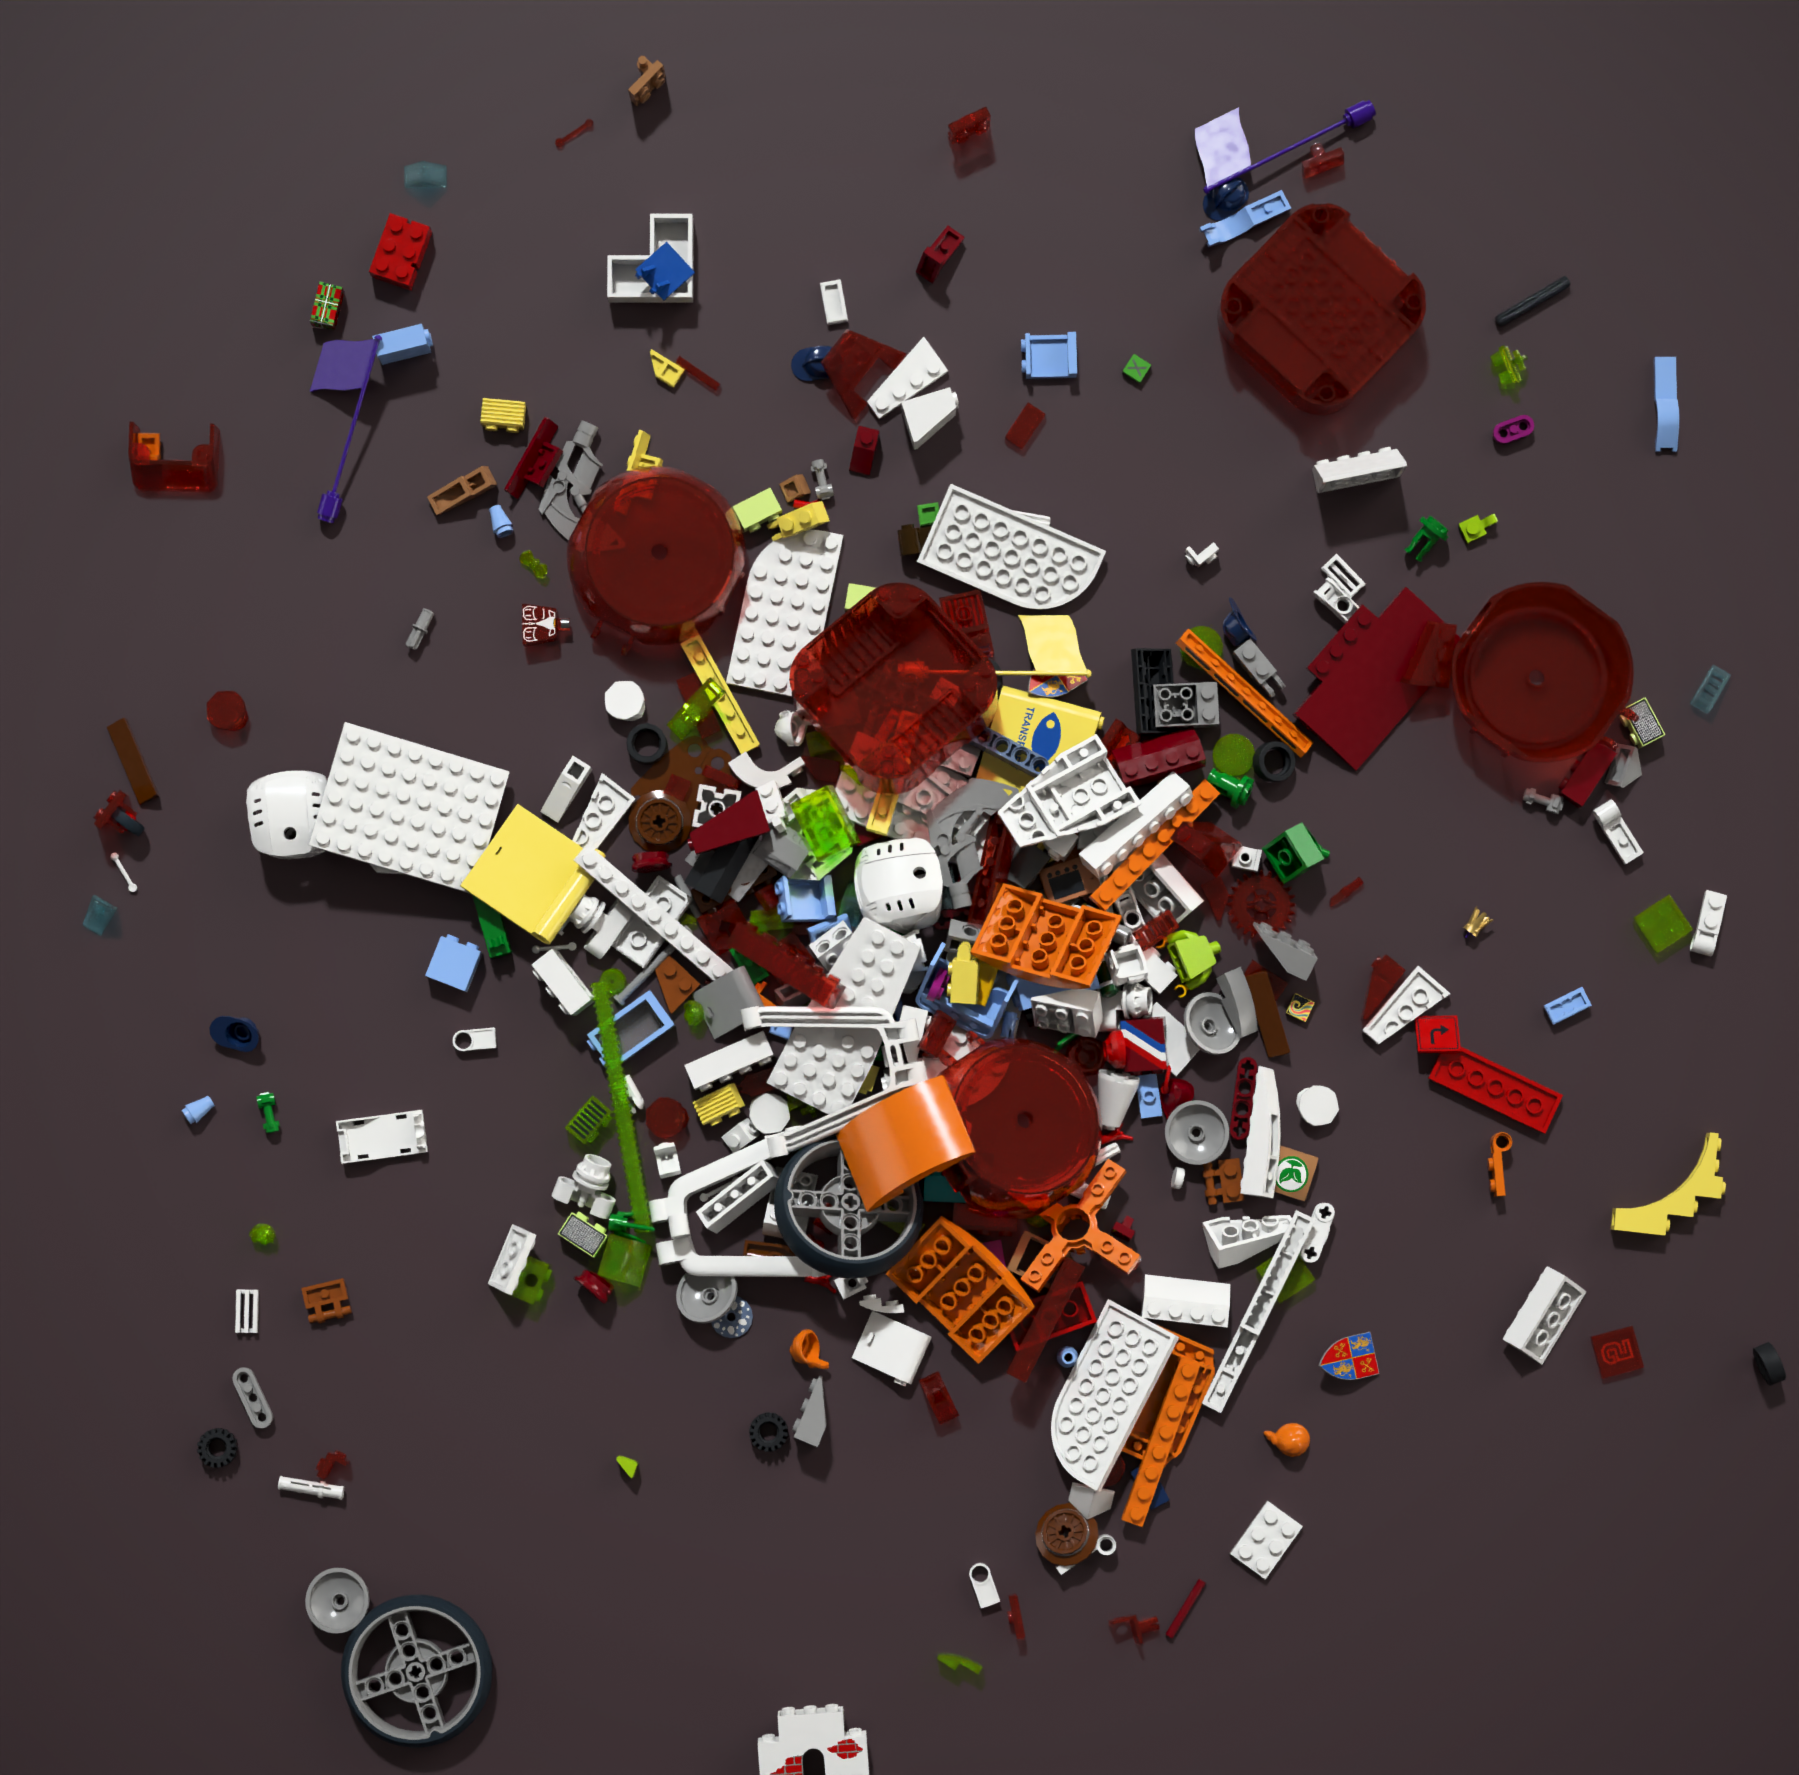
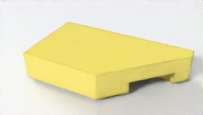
(665, 369)

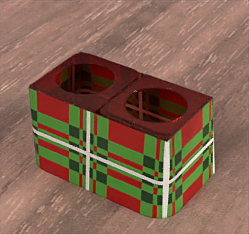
(327, 306)

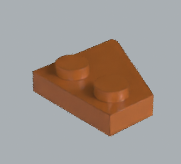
(675, 983)

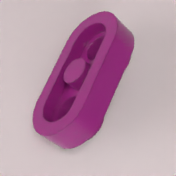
(1512, 429)
(936, 989)

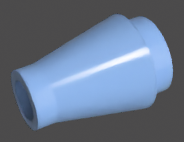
(500, 522)
(197, 1109)
(1061, 1353)

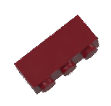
(1586, 774)

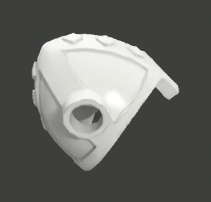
(791, 728)

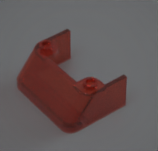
(173, 475)

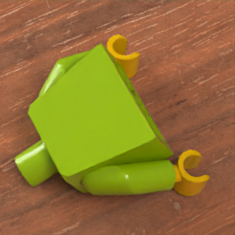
(1191, 957)

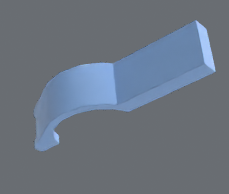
(1246, 219)
(1666, 402)

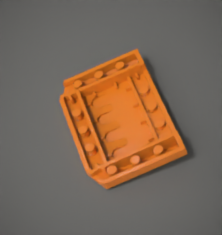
(1143, 1428)

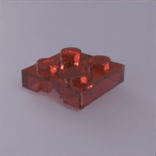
(968, 125)
(711, 922)

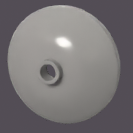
(1209, 1011)
(1212, 1128)
(695, 1293)
(323, 1599)

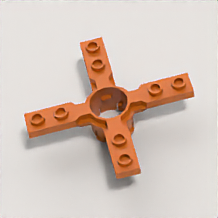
(1095, 1240)

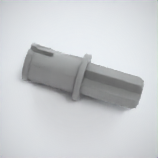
(419, 629)

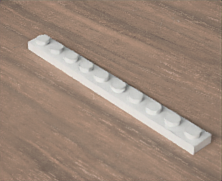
(651, 913)

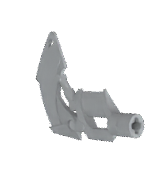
(555, 498)
(975, 796)

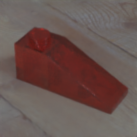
(1381, 980)

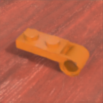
(1495, 1164)

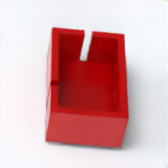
(399, 249)

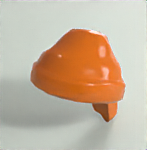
(806, 1350)
(1290, 1439)

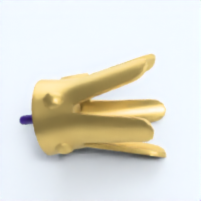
(1476, 924)

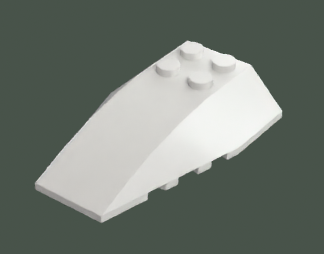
(1069, 796)

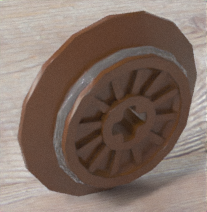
(676, 824)
(1080, 1540)

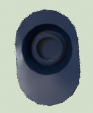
(1225, 199)
(807, 363)
(1236, 627)
(235, 1033)

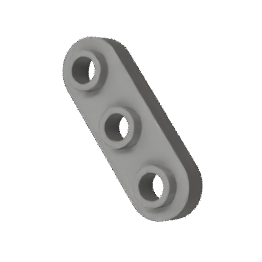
(245, 1389)

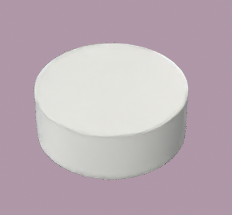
(1177, 1178)

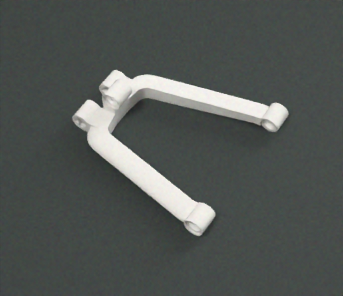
(893, 1035)
(682, 1249)

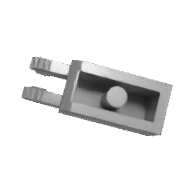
(1257, 666)

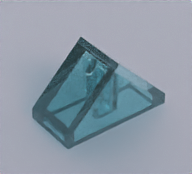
(425, 175)
(850, 905)
(99, 914)

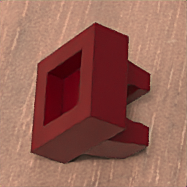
(1123, 1229)

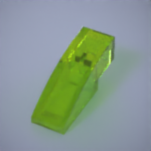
(696, 708)

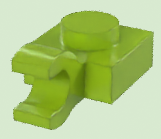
(1475, 528)

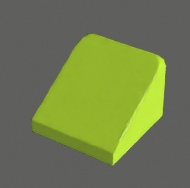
(628, 1465)

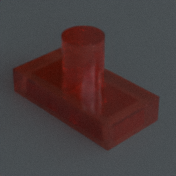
(1322, 161)

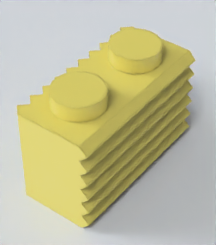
(503, 414)
(718, 1104)

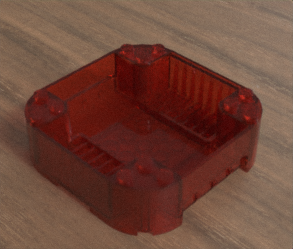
(1320, 309)
(894, 687)

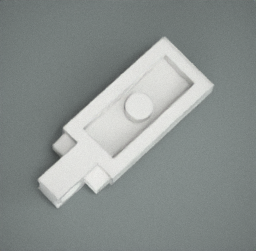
(773, 805)

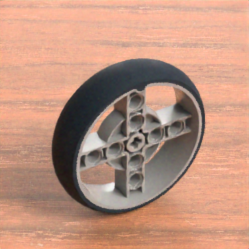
(848, 1261)
(435, 1729)

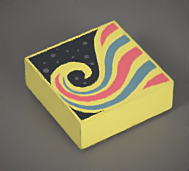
(1300, 1007)

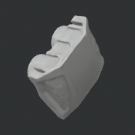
(783, 850)

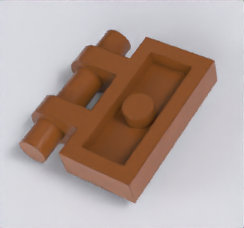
(1230, 1180)
(324, 1294)

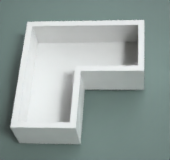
(621, 278)

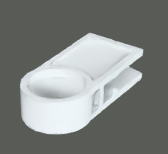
(481, 1039)
(985, 1590)

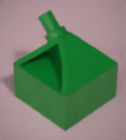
(1294, 852)

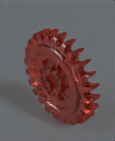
(1272, 886)

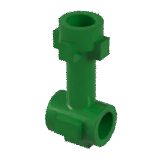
(266, 1101)

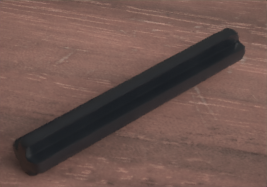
(1532, 301)

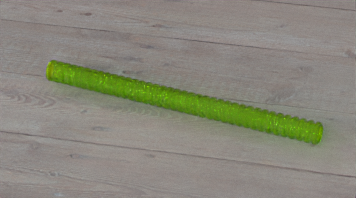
(621, 1104)

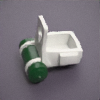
(1121, 967)

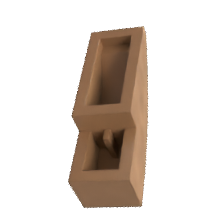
(462, 490)

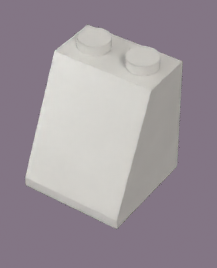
(928, 414)

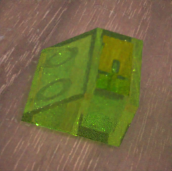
(624, 1260)

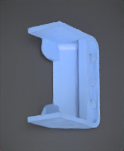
(971, 1017)

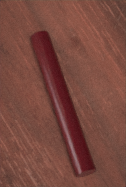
(1185, 1608)

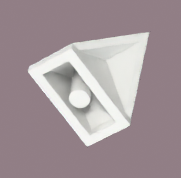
(1089, 1501)

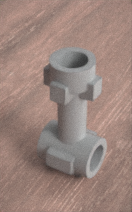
(824, 490)
(1554, 803)

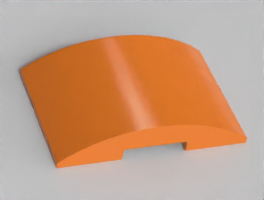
(1045, 939)
(904, 1140)
(962, 1287)

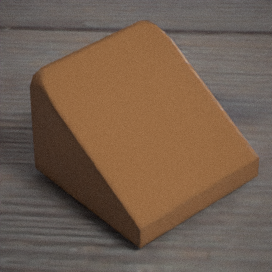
(795, 488)

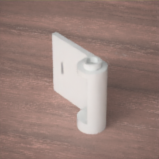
(894, 1348)

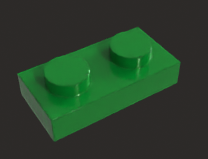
(754, 970)

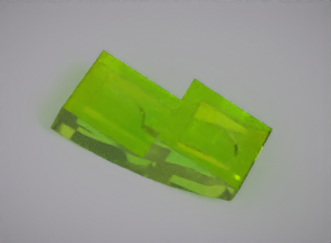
(954, 1660)

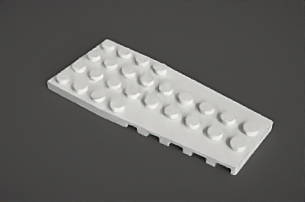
(831, 1063)

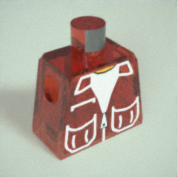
(541, 624)

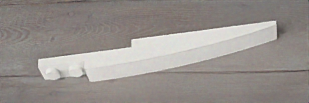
(1258, 1311)

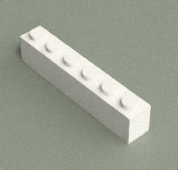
(1136, 825)

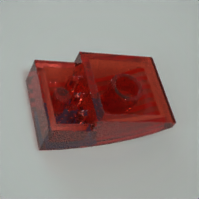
(970, 616)

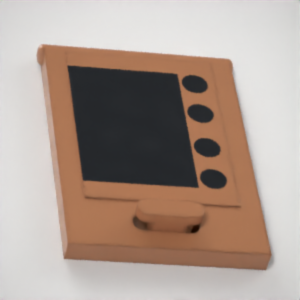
(1068, 881)

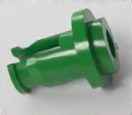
(1431, 529)
(1231, 787)

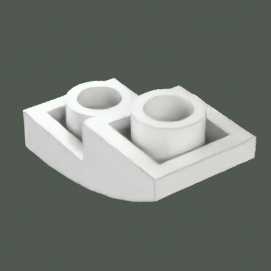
(873, 1303)

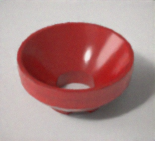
(1115, 1049)

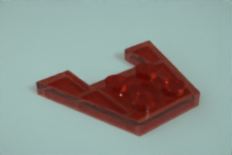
(849, 363)

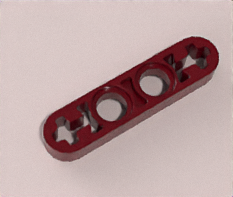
(1247, 1098)

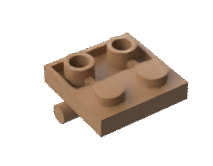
(651, 78)

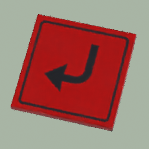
(1437, 1034)

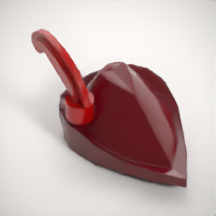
(1174, 1093)

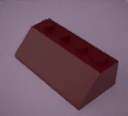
(1159, 757)

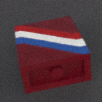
(1145, 1045)

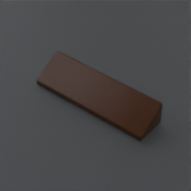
(132, 761)
(1267, 1014)

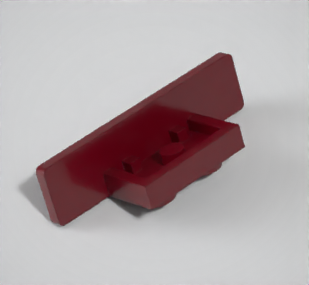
(537, 460)

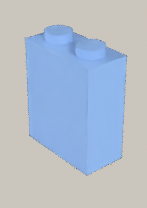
(404, 344)

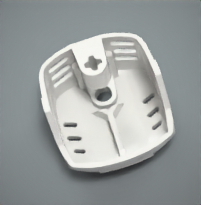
(285, 805)
(891, 880)

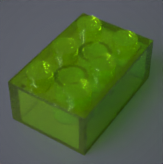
(825, 823)

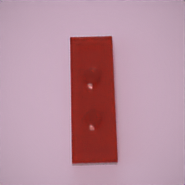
(688, 686)

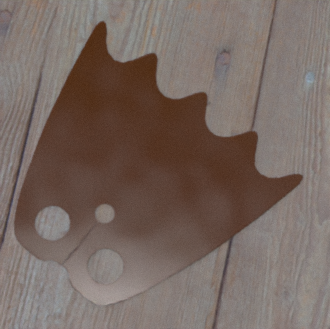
(681, 764)

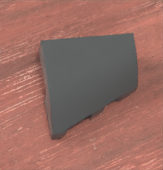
(1026, 865)

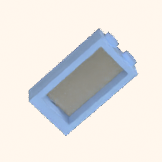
(636, 1027)

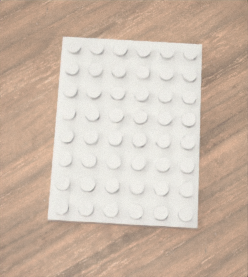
(407, 807)

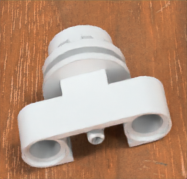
(606, 926)
(1133, 1001)
(590, 1177)

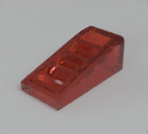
(1165, 921)

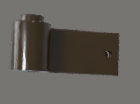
(912, 539)

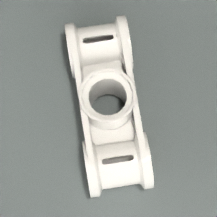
(1332, 597)
(1130, 906)
(1318, 1232)

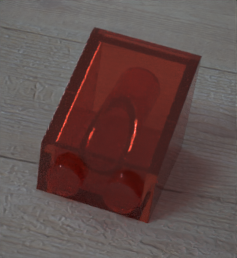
(1206, 845)

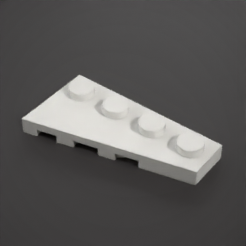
(910, 377)
(1408, 1002)

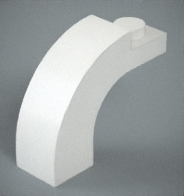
(755, 777)

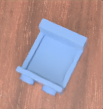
(1049, 356)
(805, 899)

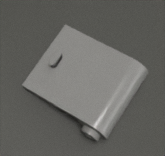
(725, 999)

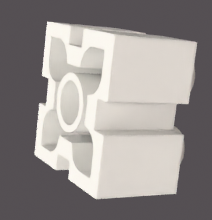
(708, 796)

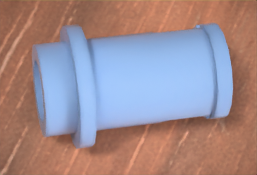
(1009, 1024)

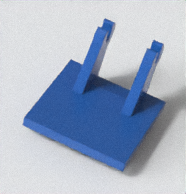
(664, 271)

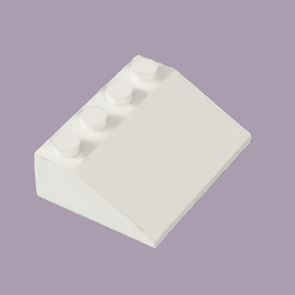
(1358, 470)

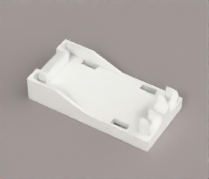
(382, 1136)

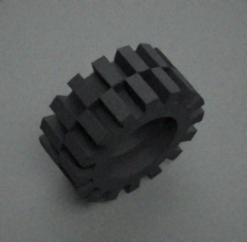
(768, 1445)
(208, 1457)

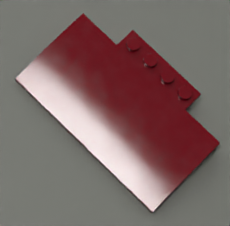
(1362, 675)

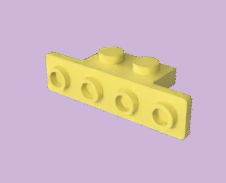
(638, 456)

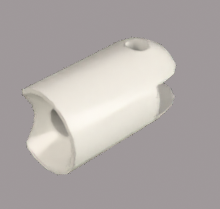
(634, 1094)

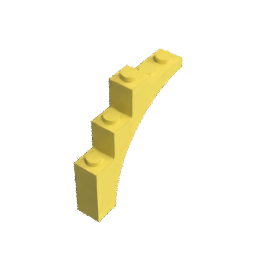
(1681, 1202)

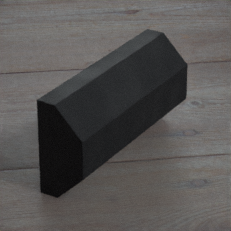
(1148, 669)
(718, 869)

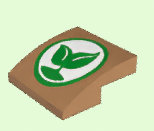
(1294, 1173)

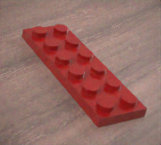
(1497, 1088)

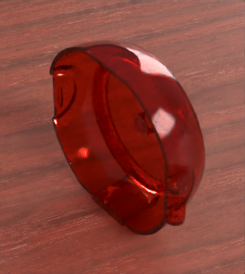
(647, 596)
(1582, 664)
(1015, 1167)

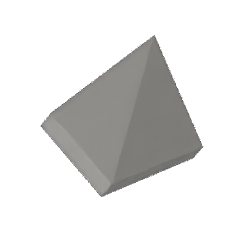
(1624, 766)

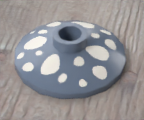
(742, 1320)

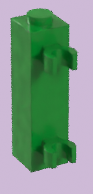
(493, 930)

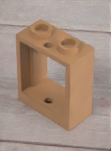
(1020, 1249)

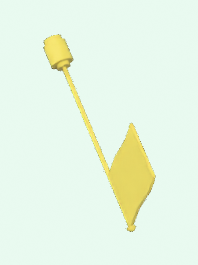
(1051, 646)

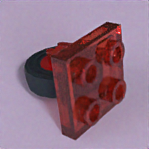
(125, 820)

